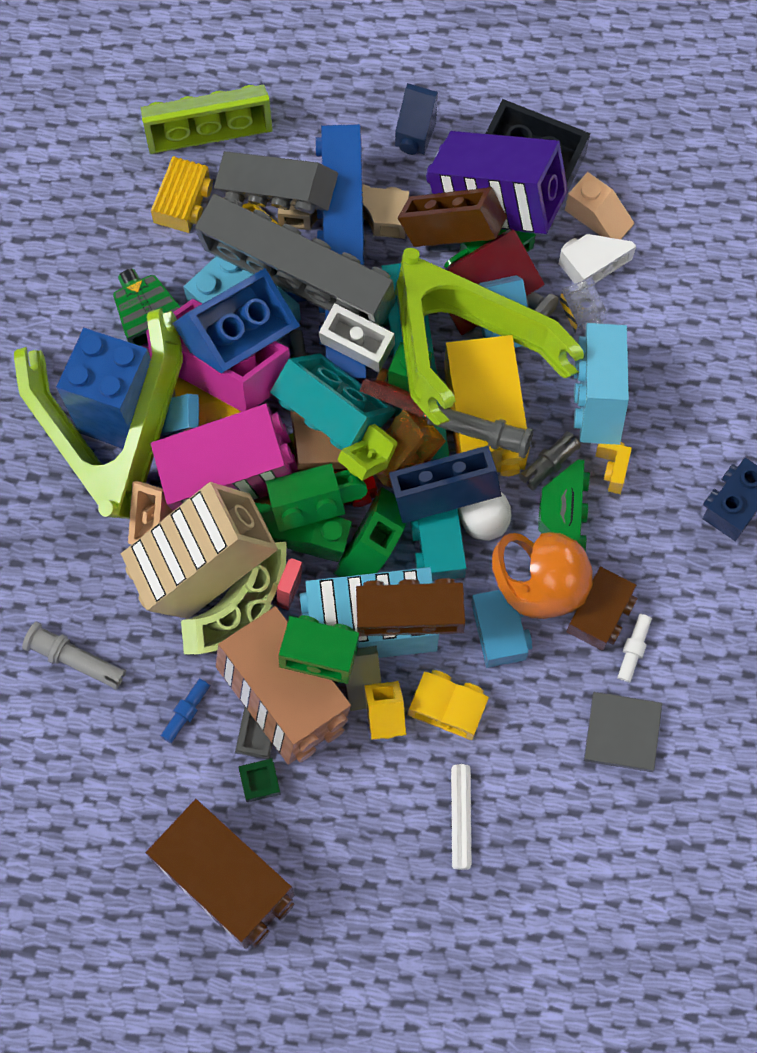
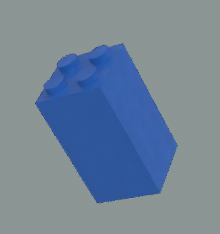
(103, 385)

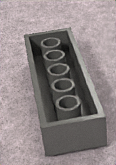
(294, 261)

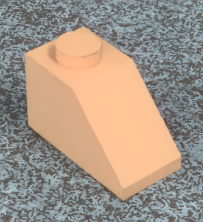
(598, 208)

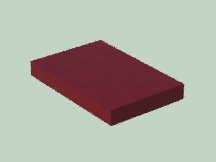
(494, 261)

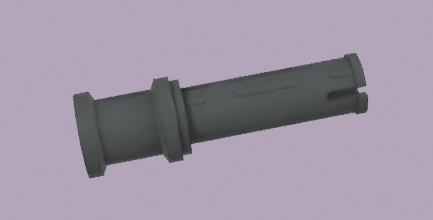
(495, 433)

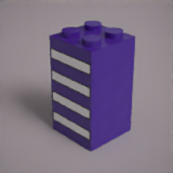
(521, 170)

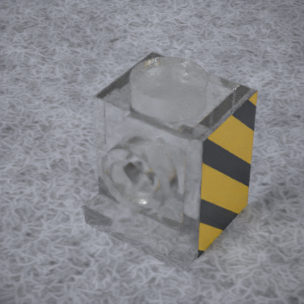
(574, 297)

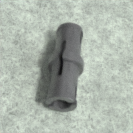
(550, 460)

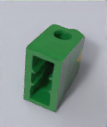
(138, 299)

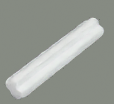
(461, 816)

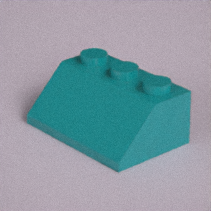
(329, 399)

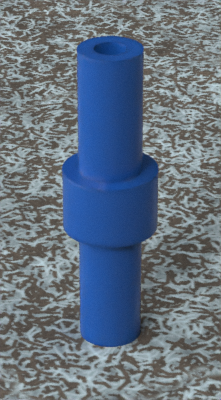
(185, 710)

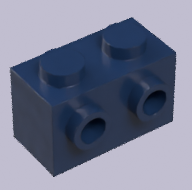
(736, 502)

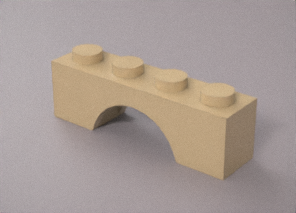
(380, 211)

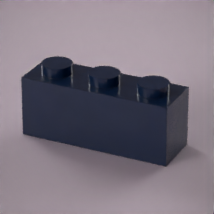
(445, 484)

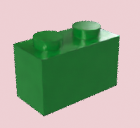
(319, 649)

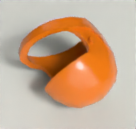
(558, 575)

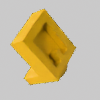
(616, 470)

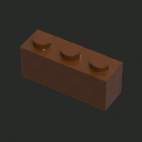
(452, 217)
(410, 608)

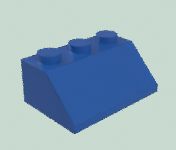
(237, 322)

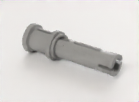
(60, 650)

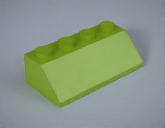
(207, 118)

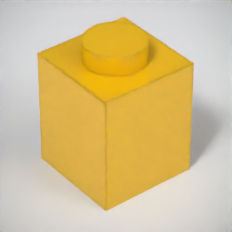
(385, 710)

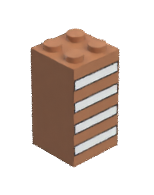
(287, 705)

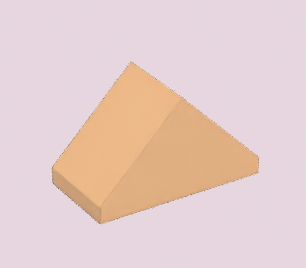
(146, 509)

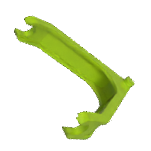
(431, 289)
(109, 483)

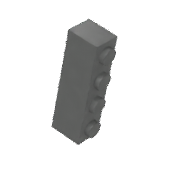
(276, 181)

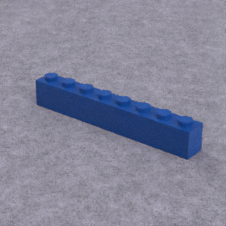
(343, 221)

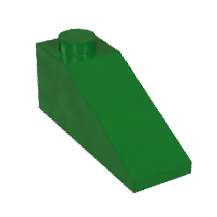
(319, 539)

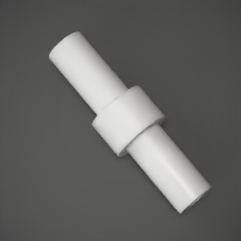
(634, 648)

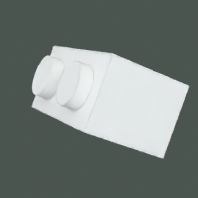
(357, 337)

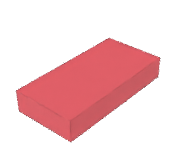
(289, 583)

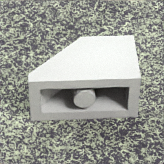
(594, 257)

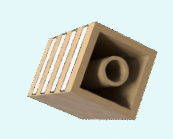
(198, 551)

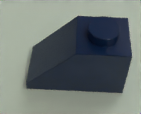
(416, 119)

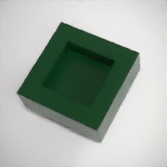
(259, 780)

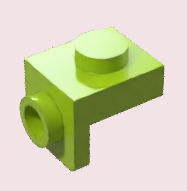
(370, 454)

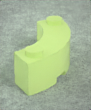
(241, 605)

